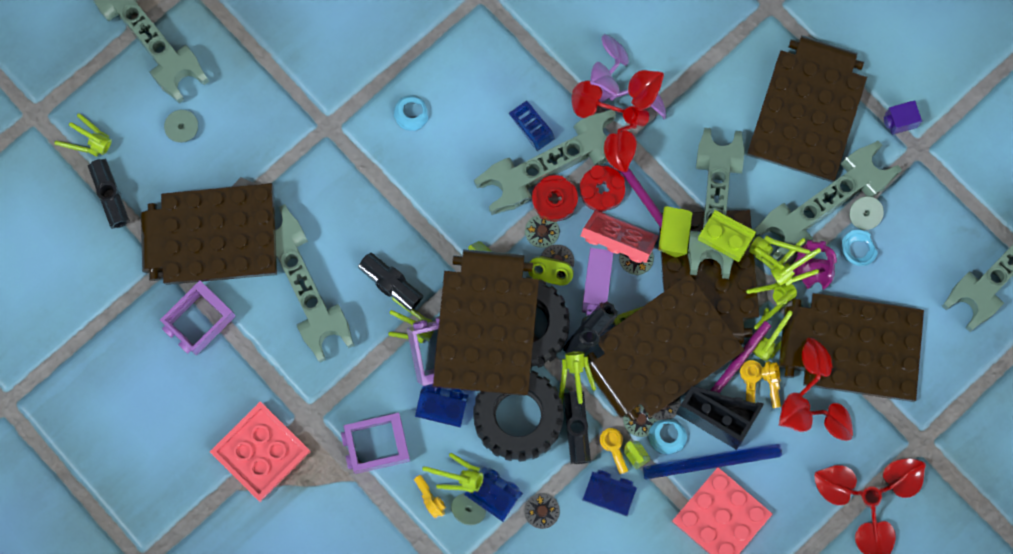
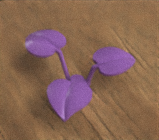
(602, 76)

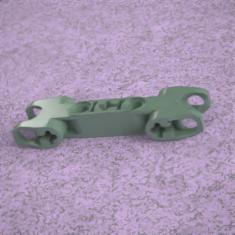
(171, 64)
(719, 162)
(860, 176)
(515, 180)
(981, 292)
(320, 320)

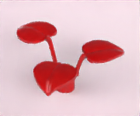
(620, 147)
(796, 409)
(837, 485)

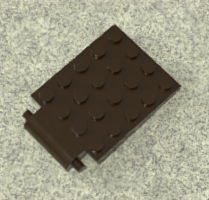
(809, 108)
(210, 235)
(725, 294)
(486, 324)
(869, 343)
(662, 350)

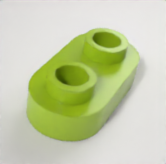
(550, 269)

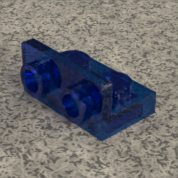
(442, 405)
(610, 493)
(495, 494)

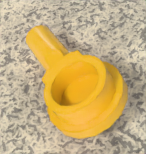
(751, 373)
(771, 374)
(611, 441)
(434, 505)

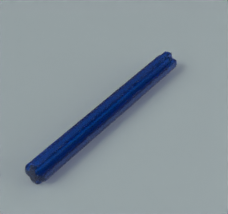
(712, 461)

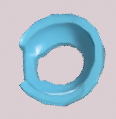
(410, 123)
(861, 236)
(663, 447)

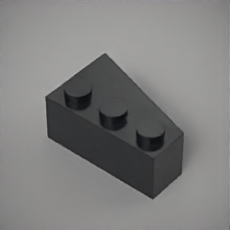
(719, 415)

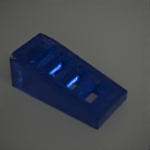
(539, 137)

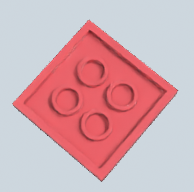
(619, 236)
(260, 451)
(722, 516)

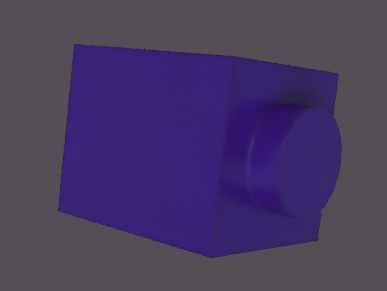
(902, 117)

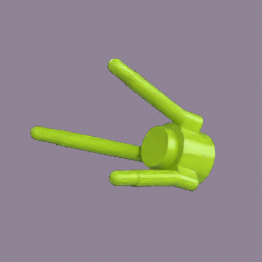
(98, 141)
(762, 250)
(783, 275)
(781, 296)
(422, 336)
(766, 348)
(575, 363)
(470, 479)

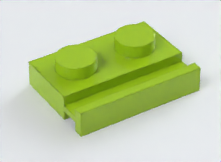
(726, 235)

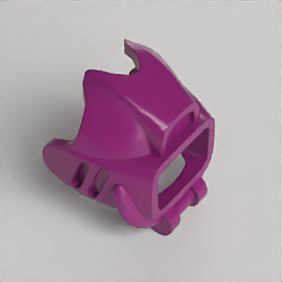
(825, 267)

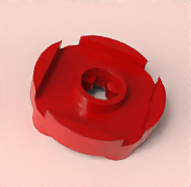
(563, 189)
(607, 200)

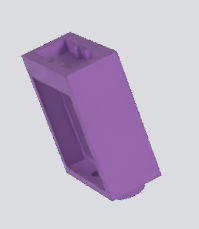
(597, 279)
(183, 304)
(418, 327)
(347, 439)

